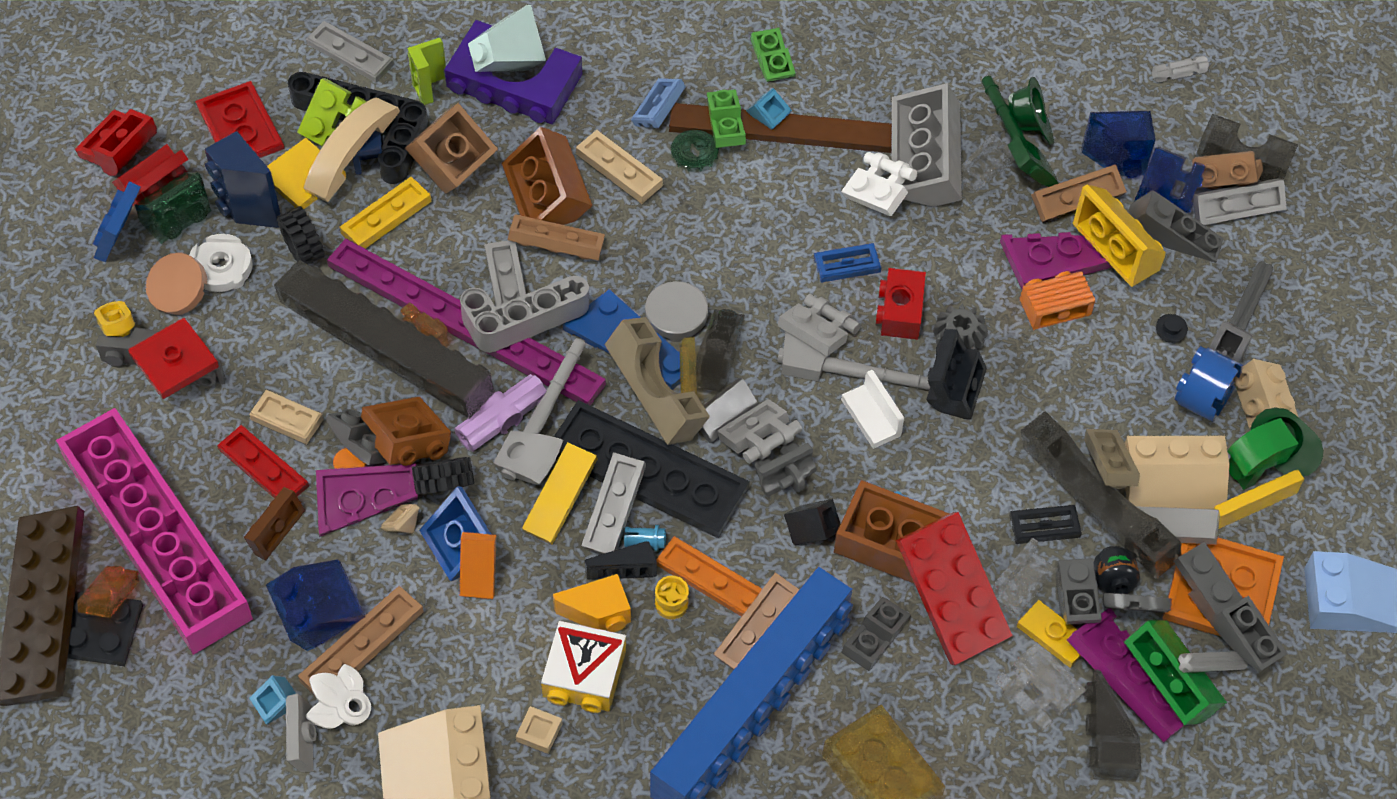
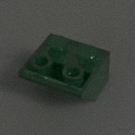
(174, 207)

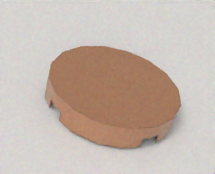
(176, 283)

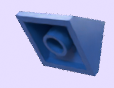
(445, 530)

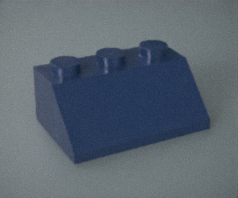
(242, 183)

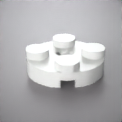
(236, 256)

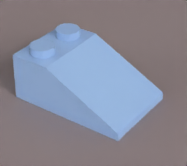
(1350, 593)

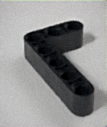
(407, 125)

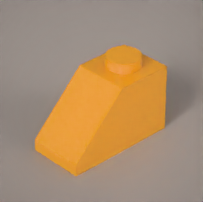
(595, 604)

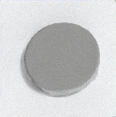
(676, 310)

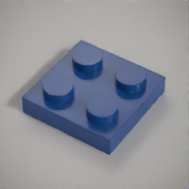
(114, 221)

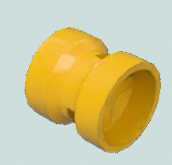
(671, 590)

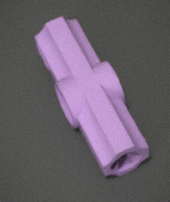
(500, 412)

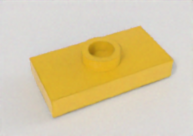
(1050, 632)

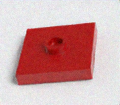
(173, 358)

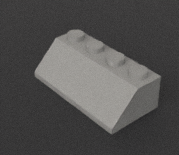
(929, 140)

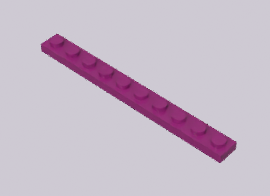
(403, 287)

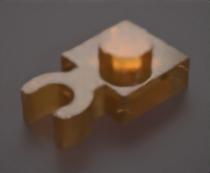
(425, 323)

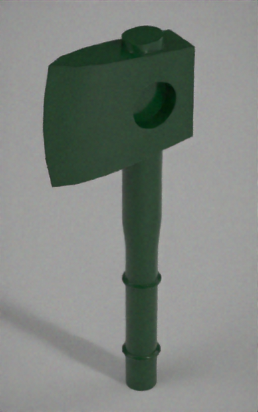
(1026, 154)

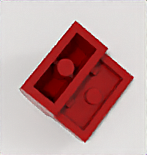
(117, 140)
(153, 172)

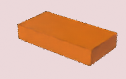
(477, 565)

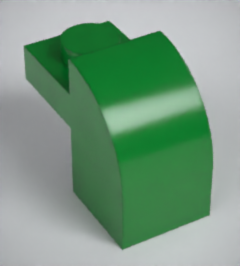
(1260, 450)

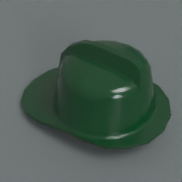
(1029, 109)
(1309, 451)

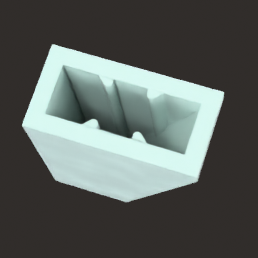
(509, 44)

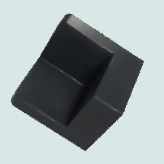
(812, 522)

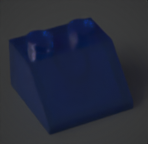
(1120, 139)
(315, 602)

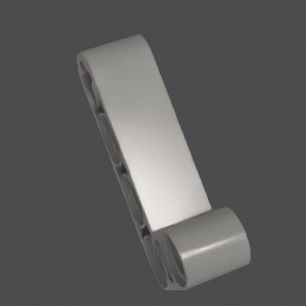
(563, 300)

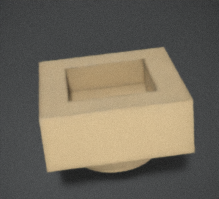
(539, 730)

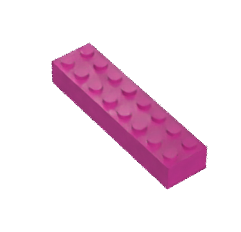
(155, 531)

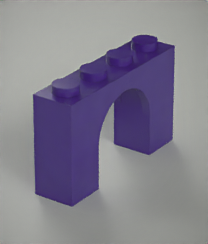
(538, 97)

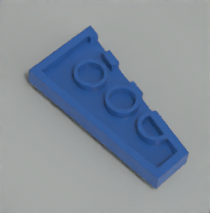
(603, 319)

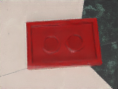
(243, 112)

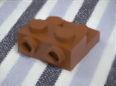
(407, 431)

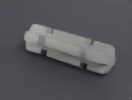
(1180, 68)

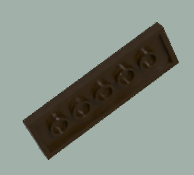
(40, 606)

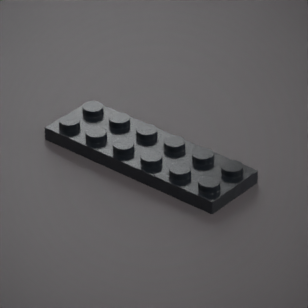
(672, 477)

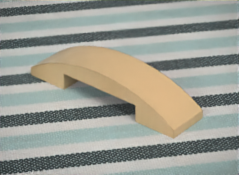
(344, 143)

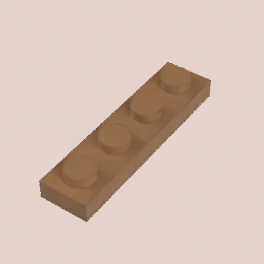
(367, 636)

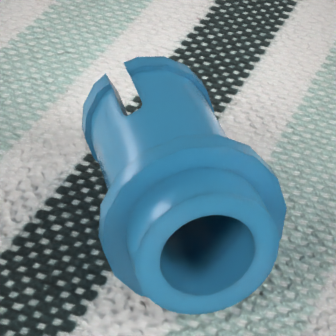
(655, 536)

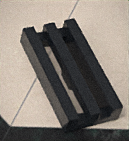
(1047, 535)

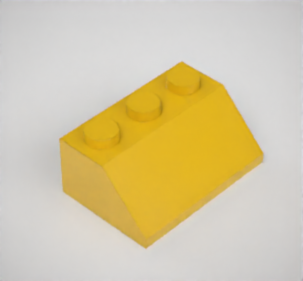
(1117, 235)

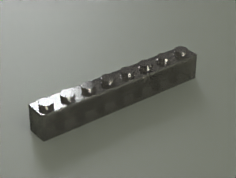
(385, 338)

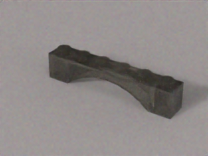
(1133, 528)

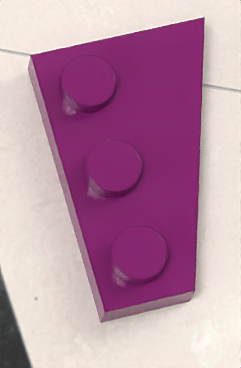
(360, 493)

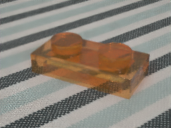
(108, 591)

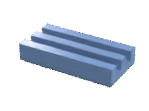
(658, 102)

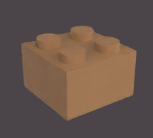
(451, 148)

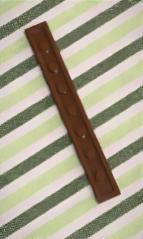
(794, 129)

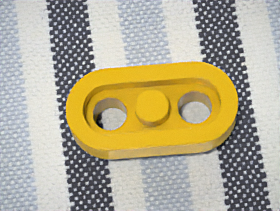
(115, 319)

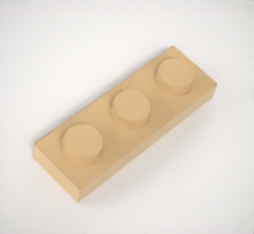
(619, 166)

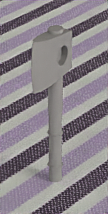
(807, 363)
(529, 453)

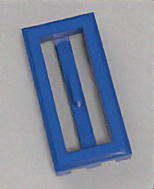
(847, 267)

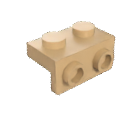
(1263, 387)

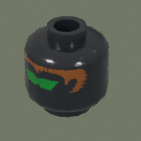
(1116, 570)

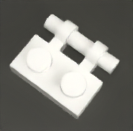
(875, 191)

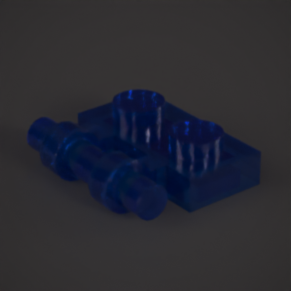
(1163, 174)

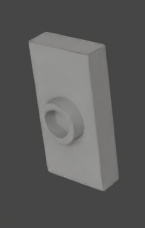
(299, 734)

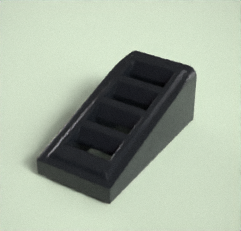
(627, 562)

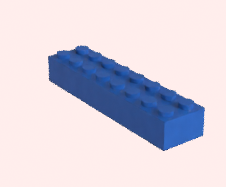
(754, 690)

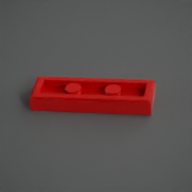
(261, 463)

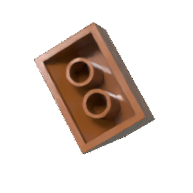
(547, 179)
(876, 522)

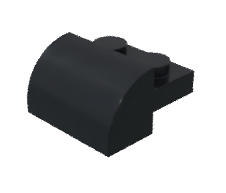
(955, 377)

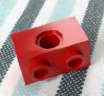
(904, 288)

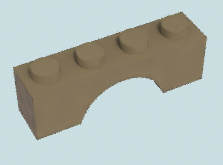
(636, 353)

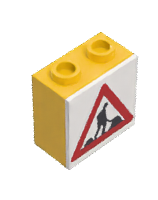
(583, 667)

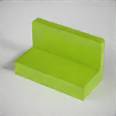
(426, 67)

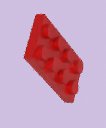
(954, 588)

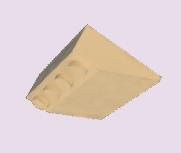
(436, 757)

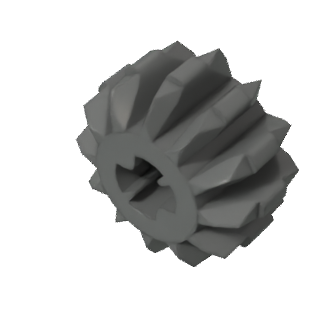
(968, 324)

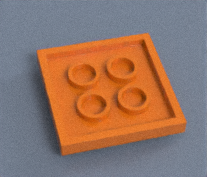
(1250, 570)

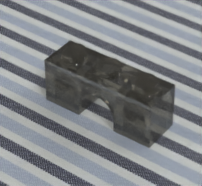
(1222, 138)

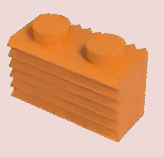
(1057, 299)

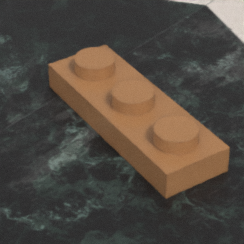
(1064, 197)
(556, 237)
(756, 620)

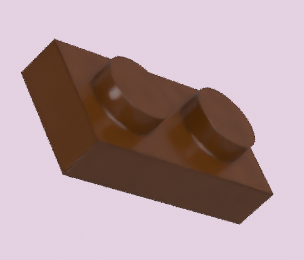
(274, 523)

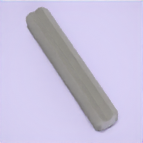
(1211, 662)

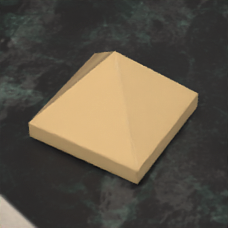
(402, 519)

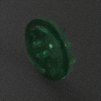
(704, 144)

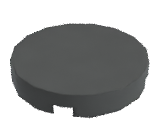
(1137, 602)

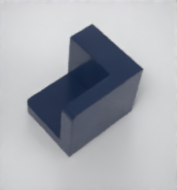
(369, 150)

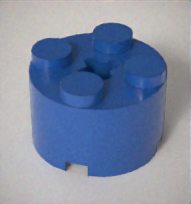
(1208, 384)

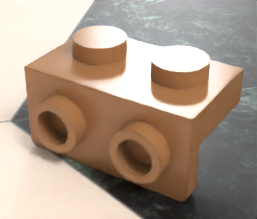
(1230, 169)

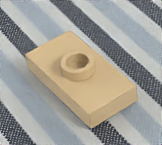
(286, 417)

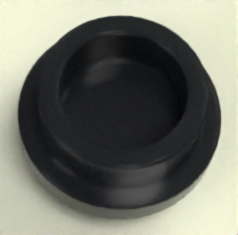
(1171, 328)

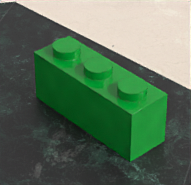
(1188, 693)

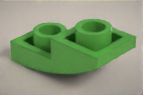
(772, 54)
(726, 118)

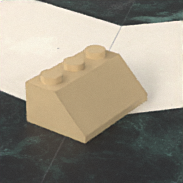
(1179, 471)

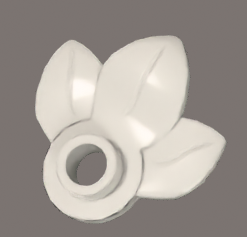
(334, 698)

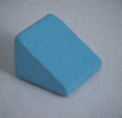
(769, 109)
(271, 698)

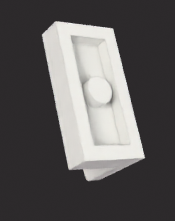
(874, 411)

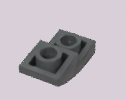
(355, 435)
(876, 633)

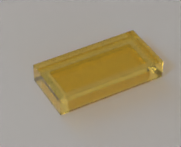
(687, 365)

